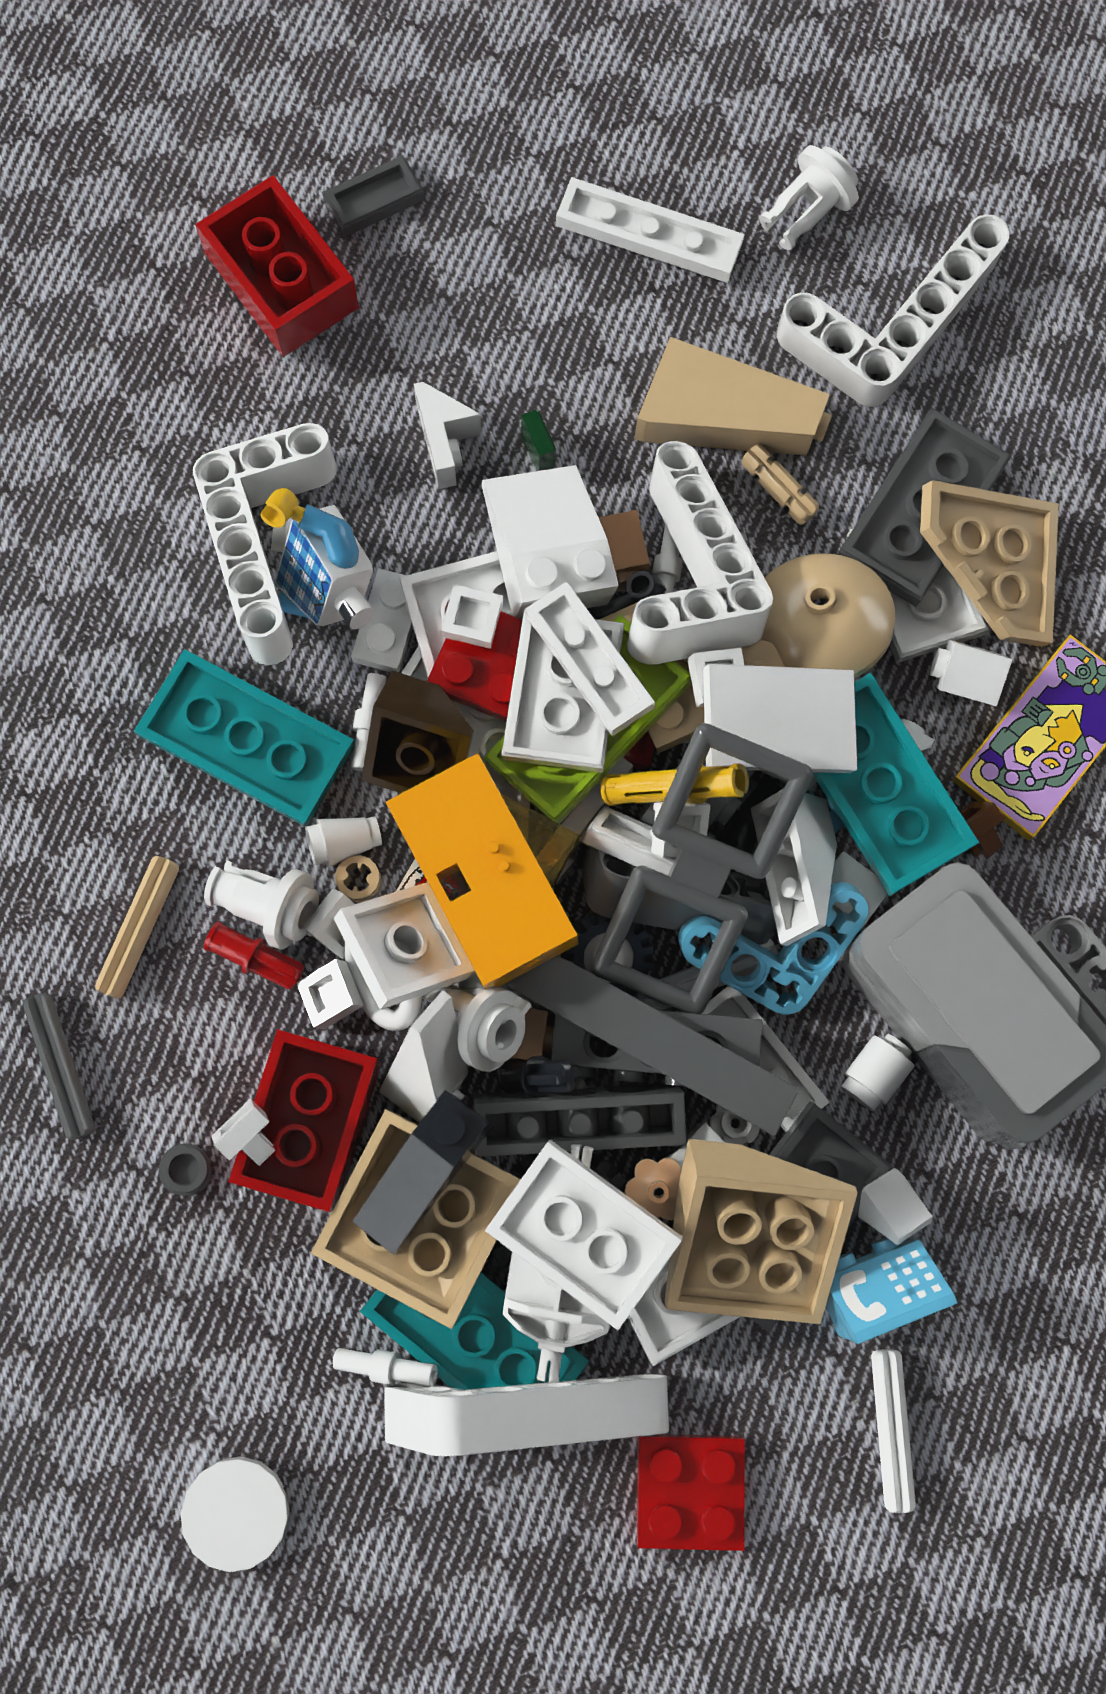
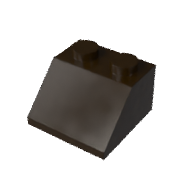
(413, 734)

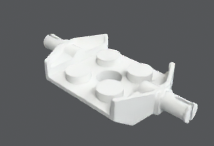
(546, 1310)

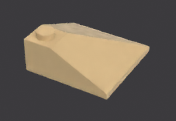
(755, 1235)
(445, 1250)

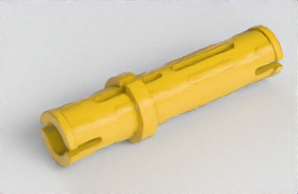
(654, 785)

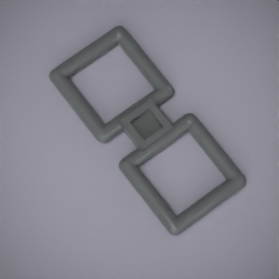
(701, 868)

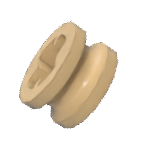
(373, 879)

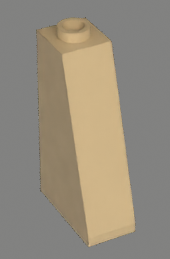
(728, 405)

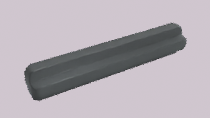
(59, 1066)

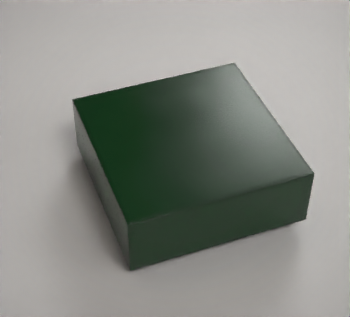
(538, 440)

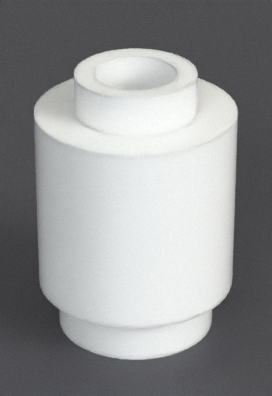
(878, 1071)

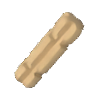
(780, 484)

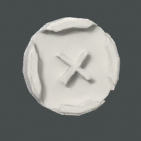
(235, 1514)

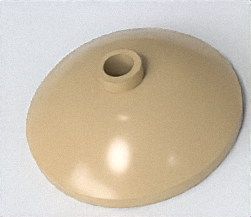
(844, 632)

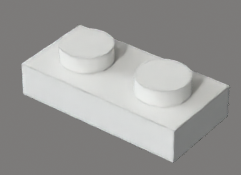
(386, 637)

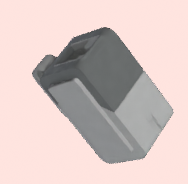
(987, 1005)

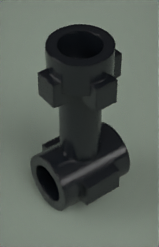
(638, 586)

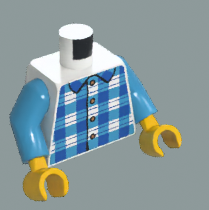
(322, 563)

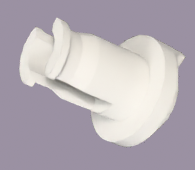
(824, 183)
(271, 902)
(488, 1025)

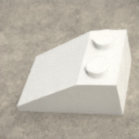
(548, 537)

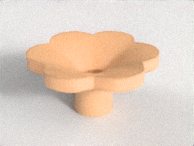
(655, 1175)

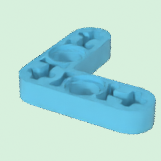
(788, 964)

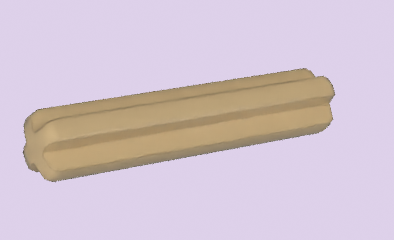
(137, 927)

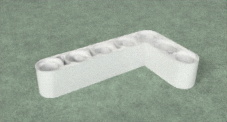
(910, 324)
(232, 484)
(731, 592)
(524, 1416)

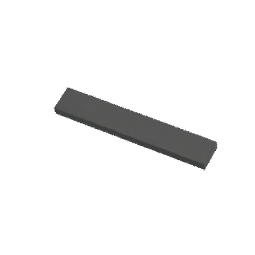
(659, 1042)

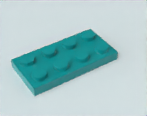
(245, 737)
(894, 797)
(478, 1350)

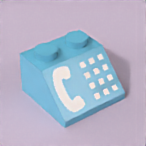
(885, 1290)

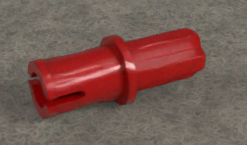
(253, 956)

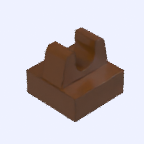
(982, 819)

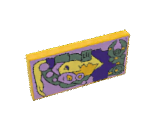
(1042, 740)

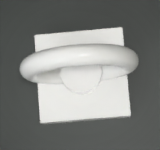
(399, 952)

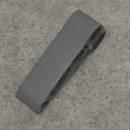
(607, 877)

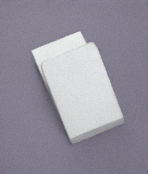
(443, 424)

